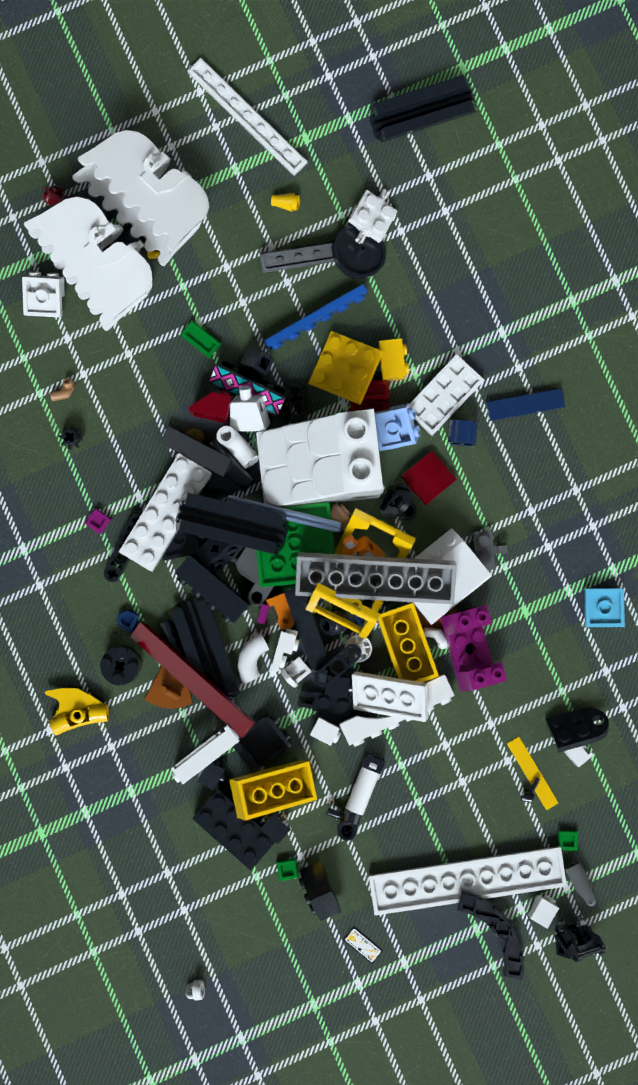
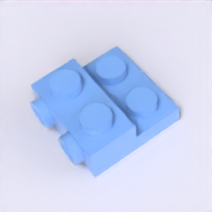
(396, 427)

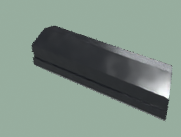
(422, 108)
(231, 523)
(204, 643)

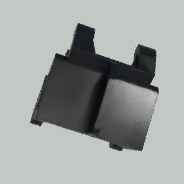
(577, 940)

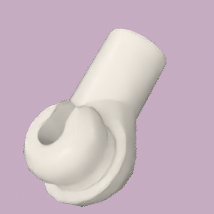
(438, 635)

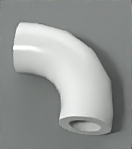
(237, 446)
(248, 658)

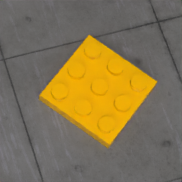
(345, 367)

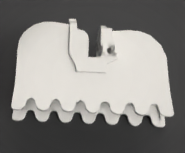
(127, 176)
(111, 278)

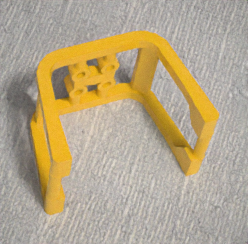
(359, 521)

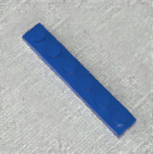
(323, 314)

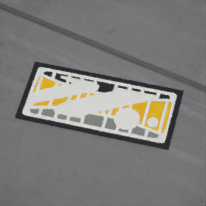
(363, 945)

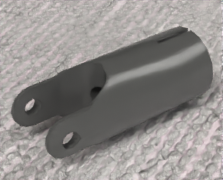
(580, 881)

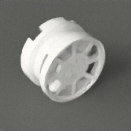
(364, 644)

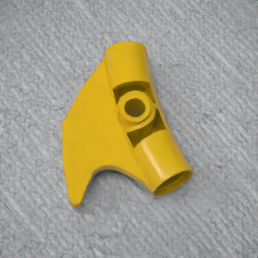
(73, 701)

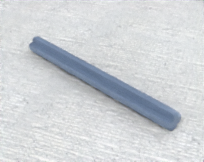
(291, 515)

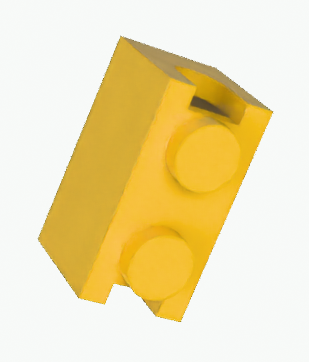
(392, 361)

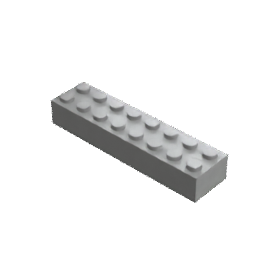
(377, 577)

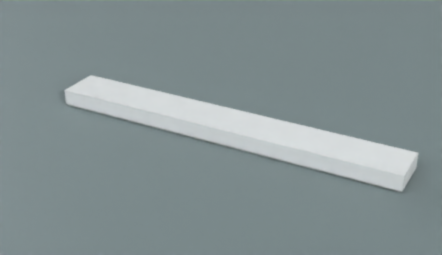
(247, 116)

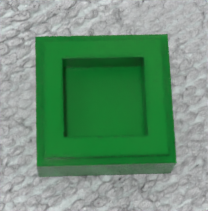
(568, 840)
(287, 869)

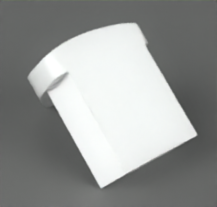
(295, 672)

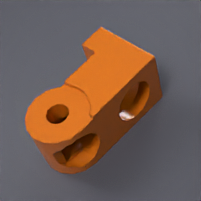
(283, 611)

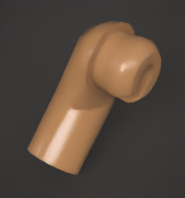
(65, 392)

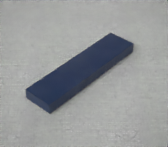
(525, 405)

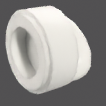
(198, 990)

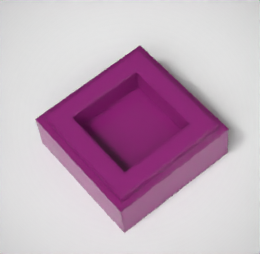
(98, 521)
(263, 614)

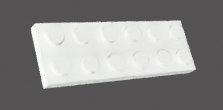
(157, 522)

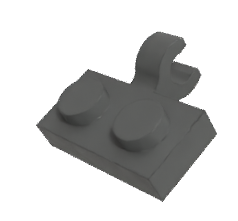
(485, 549)

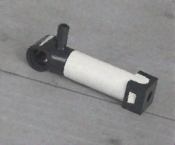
(359, 797)

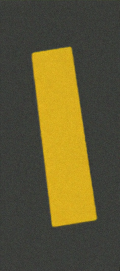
(531, 772)

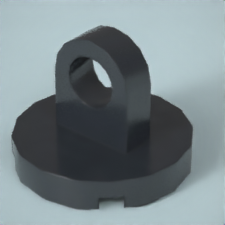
(396, 502)

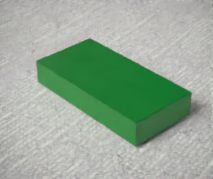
(200, 339)

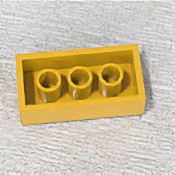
(407, 644)
(273, 789)

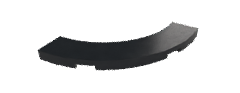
(502, 928)

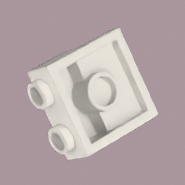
(43, 294)
(286, 644)

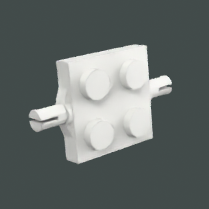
(372, 216)

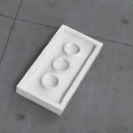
(390, 696)

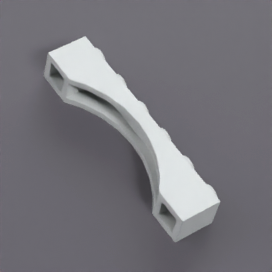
(360, 727)

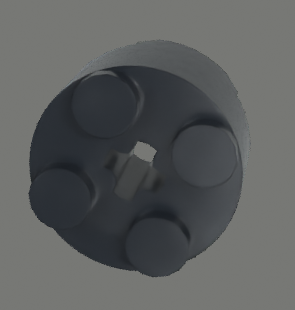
(109, 665)

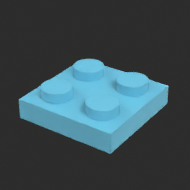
(604, 607)

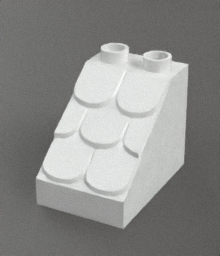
(321, 460)

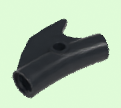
(237, 476)

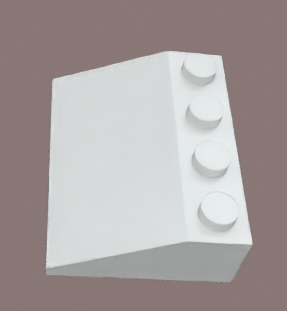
(469, 572)

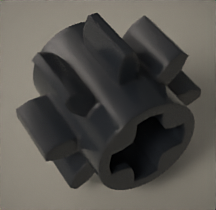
(77, 439)

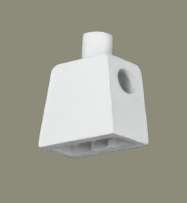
(248, 412)

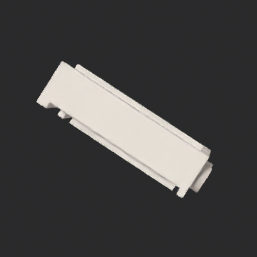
(204, 754)

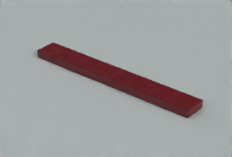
(192, 679)

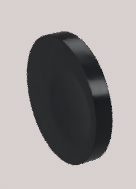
(357, 259)

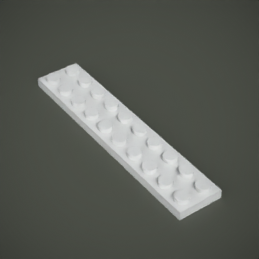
(482, 876)

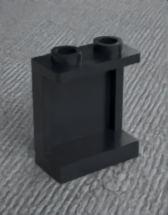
(262, 742)

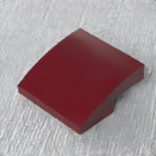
(375, 397)
(428, 478)

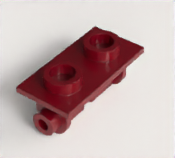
(54, 195)

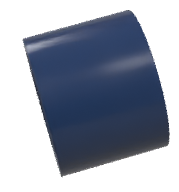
(462, 433)

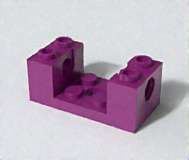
(476, 669)

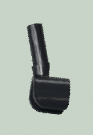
(529, 796)

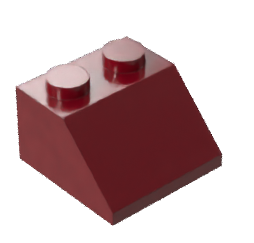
(213, 407)

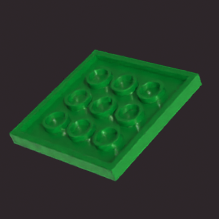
(282, 568)

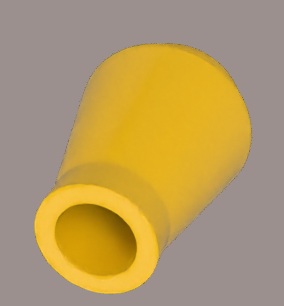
(286, 201)

